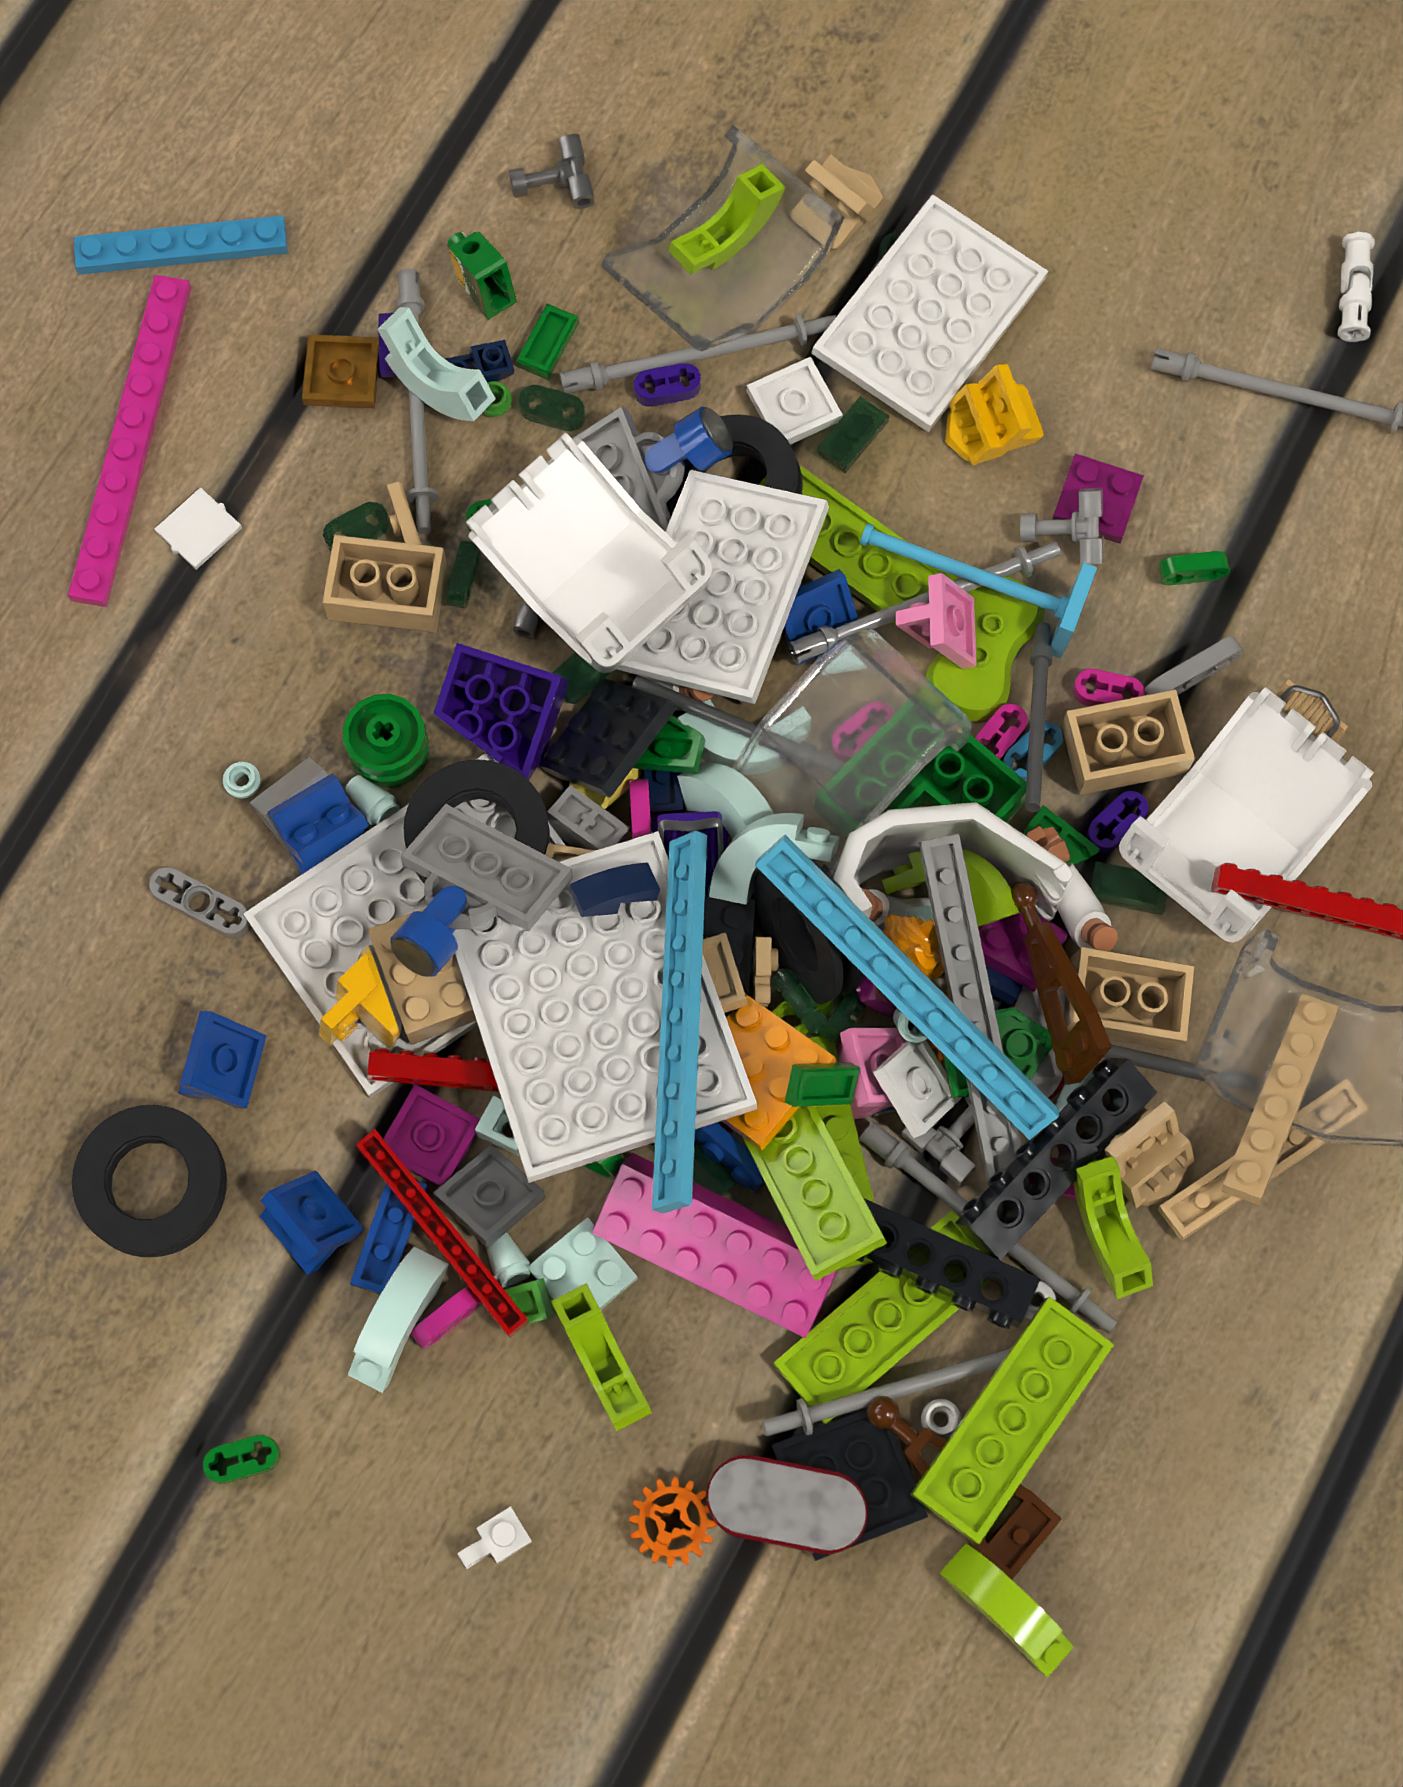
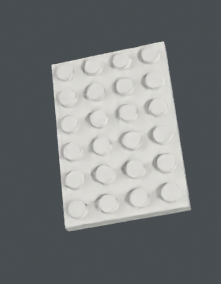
(929, 313)
(758, 559)

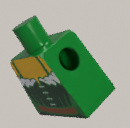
(473, 262)

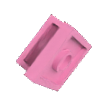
(944, 622)
(868, 1050)

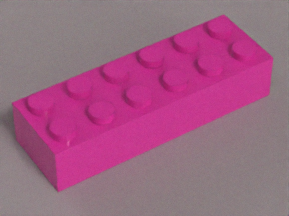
(715, 1247)

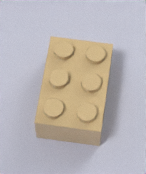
(385, 583)
(1127, 742)
(1135, 997)
(424, 1003)

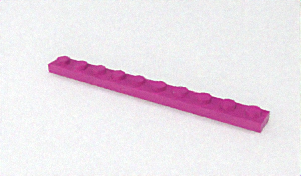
(129, 441)

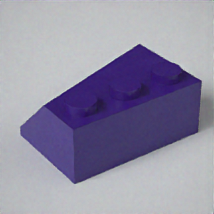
(501, 706)

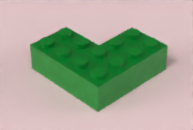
(965, 777)

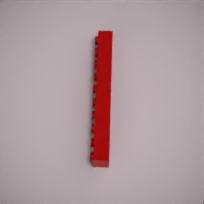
(1309, 901)
(431, 1070)
(442, 1233)

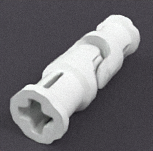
(1356, 287)

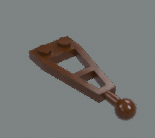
(1087, 1041)
(1018, 1534)

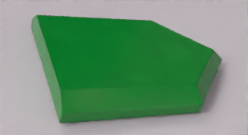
(1022, 1043)

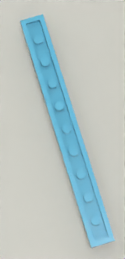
(906, 987)
(680, 1024)

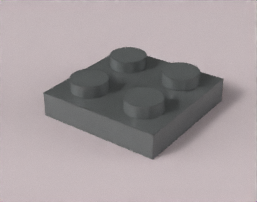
(489, 1195)

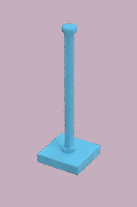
(1065, 608)

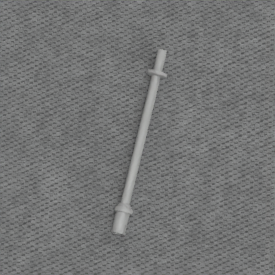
(1190, 367)
(598, 375)
(421, 494)
(827, 636)
(899, 1156)
(807, 1415)

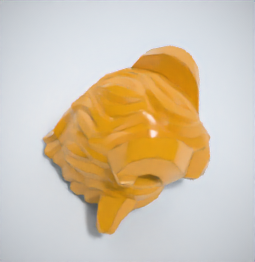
(917, 941)

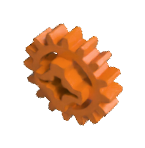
(664, 1538)

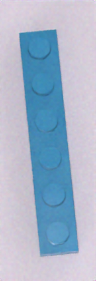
(180, 245)

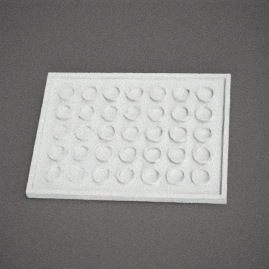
(324, 919)
(579, 1022)

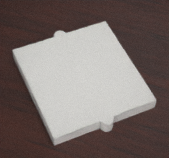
(198, 528)

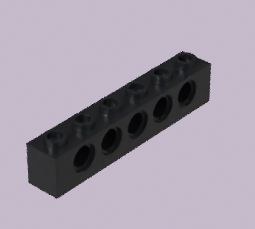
(1128, 1096)
(1015, 1285)

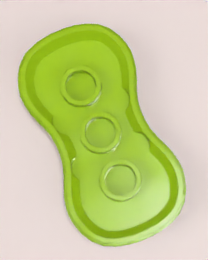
(1001, 630)

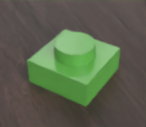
(532, 1300)

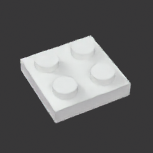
(795, 401)
(916, 1086)

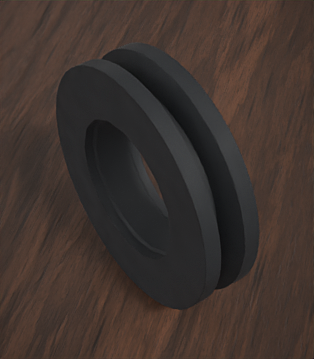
(763, 443)
(485, 781)
(813, 958)
(115, 1139)

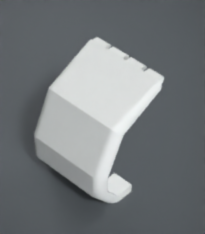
(588, 555)
(1253, 799)
(896, 833)

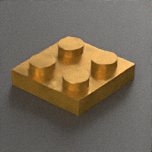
(341, 371)

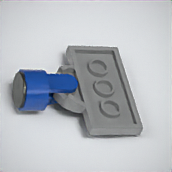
(654, 465)
(470, 880)

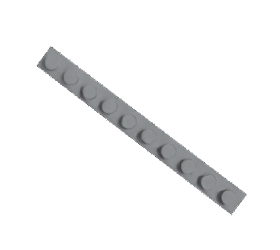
(968, 987)

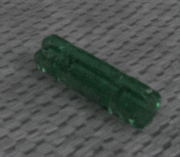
(799, 1000)

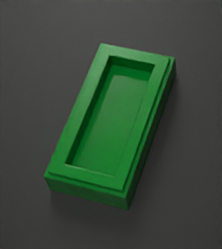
(547, 341)
(822, 1084)

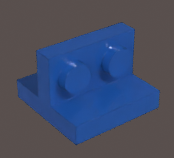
(818, 604)
(317, 822)
(222, 1061)
(309, 1220)

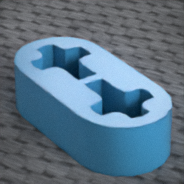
(1020, 749)

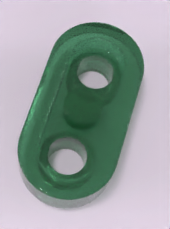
(840, 1018)

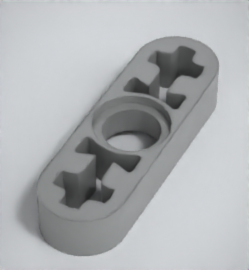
(1198, 667)
(181, 881)

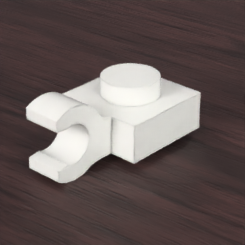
(500, 1537)

